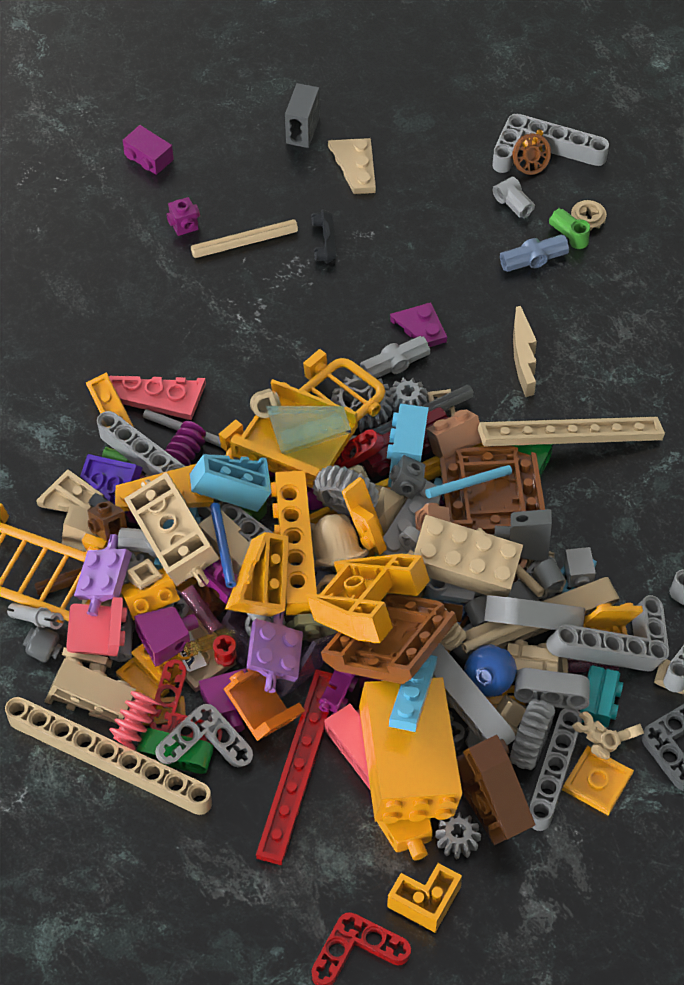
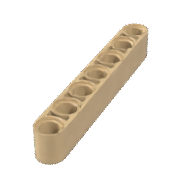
(585, 596)

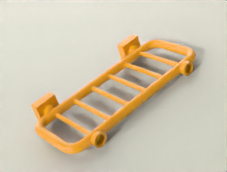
(317, 371)
(89, 541)

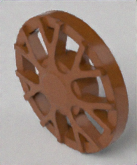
(531, 153)

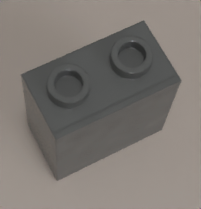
(302, 115)

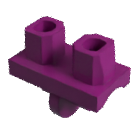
(217, 581)

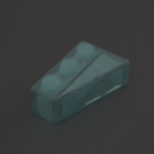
(307, 425)

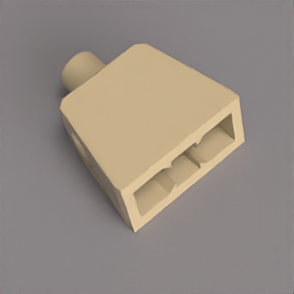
(76, 527)

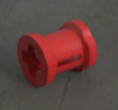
(226, 643)

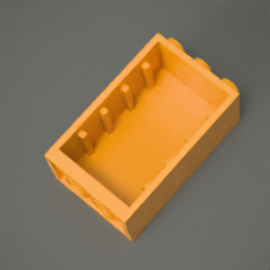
(409, 770)

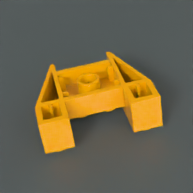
(355, 594)

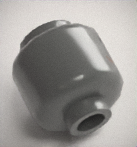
(42, 644)

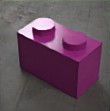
(148, 149)

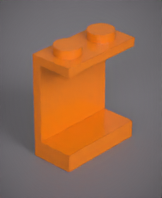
(259, 709)

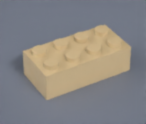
(468, 557)

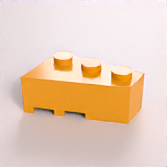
(262, 577)

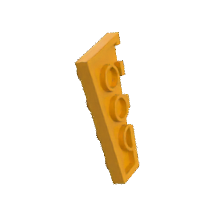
(180, 477)

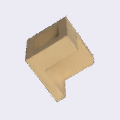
(511, 711)

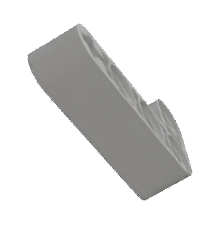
(532, 613)

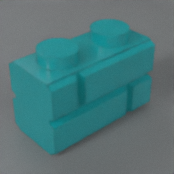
(603, 689)

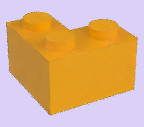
(427, 902)

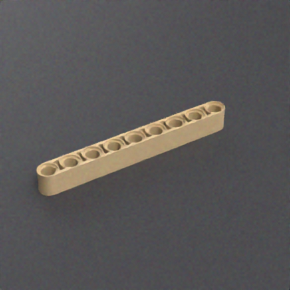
(116, 763)

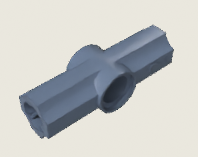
(534, 253)

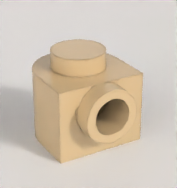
(261, 400)

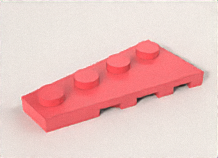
(167, 397)

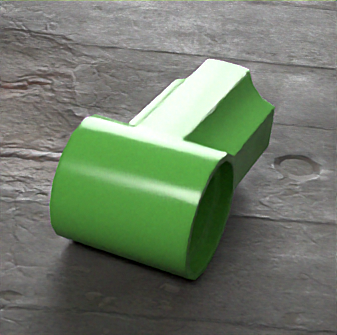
(576, 230)

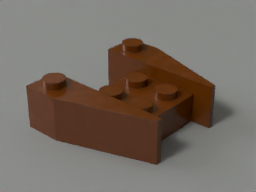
(494, 789)

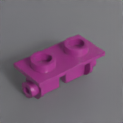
(334, 699)

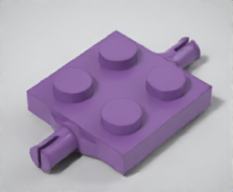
(102, 574)
(274, 651)

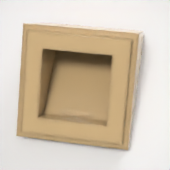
(143, 574)

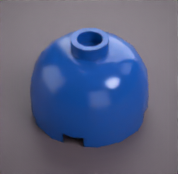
(491, 669)

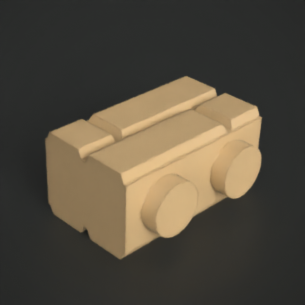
(532, 656)

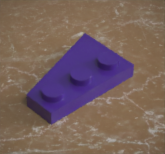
(106, 473)

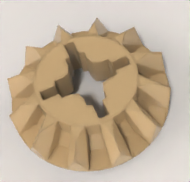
(595, 210)

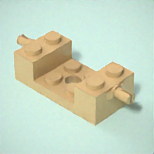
(181, 548)

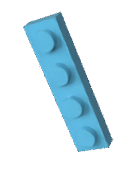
(412, 697)

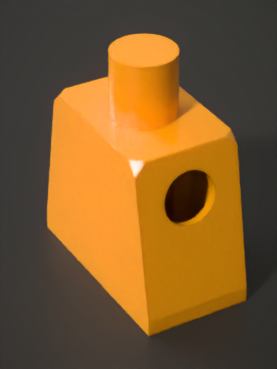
(409, 835)

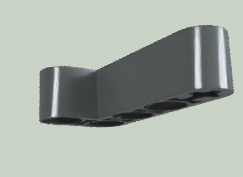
(545, 573)

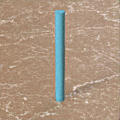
(468, 481)

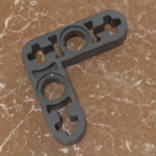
(667, 736)

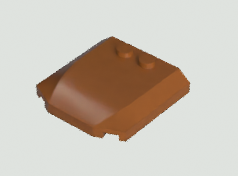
(496, 499)
(416, 632)

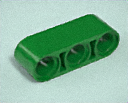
(194, 760)

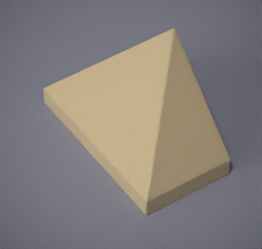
(388, 507)

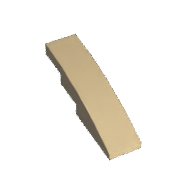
(524, 351)

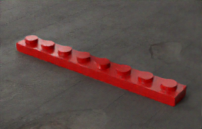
(295, 774)

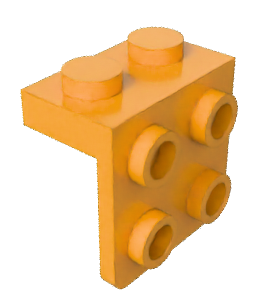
(612, 618)

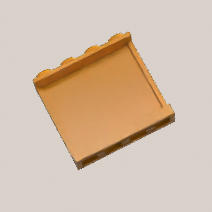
(260, 440)

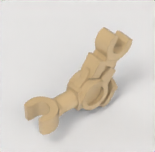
(605, 739)

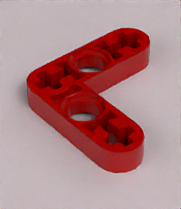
(362, 451)
(174, 718)
(350, 939)

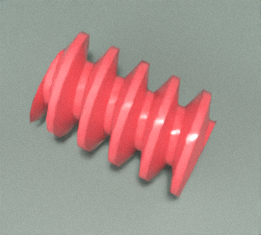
(133, 719)

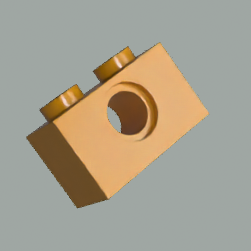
(151, 597)

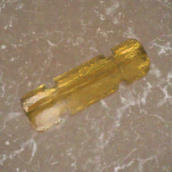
(203, 643)

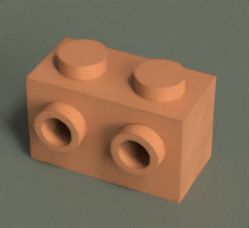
(454, 433)

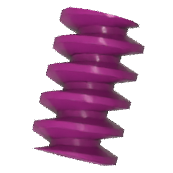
(186, 442)

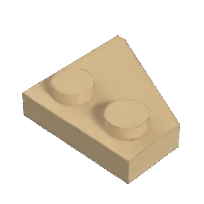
(67, 490)

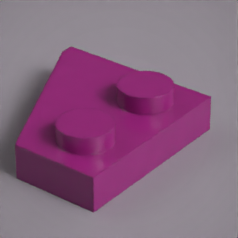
(421, 322)

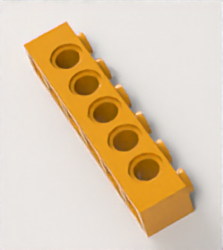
(293, 485)

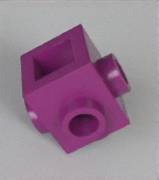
(183, 216)

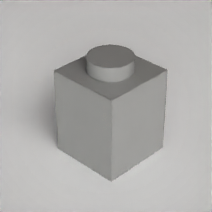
(579, 567)

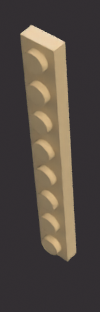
(570, 431)

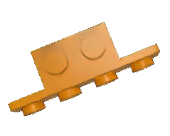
(364, 517)

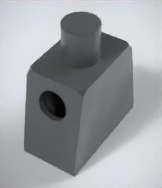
(531, 530)

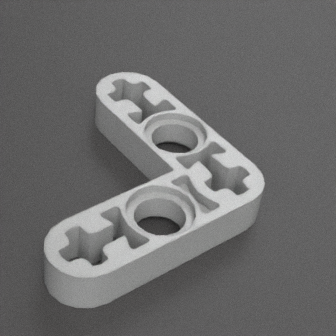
(209, 729)

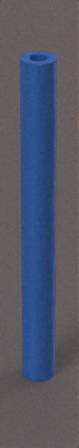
(223, 545)

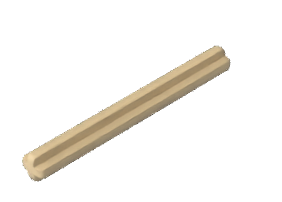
(244, 238)

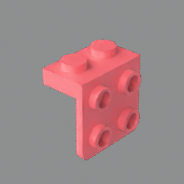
(96, 633)

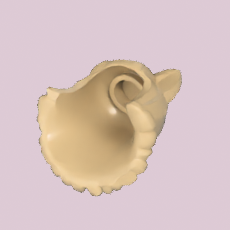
(335, 540)

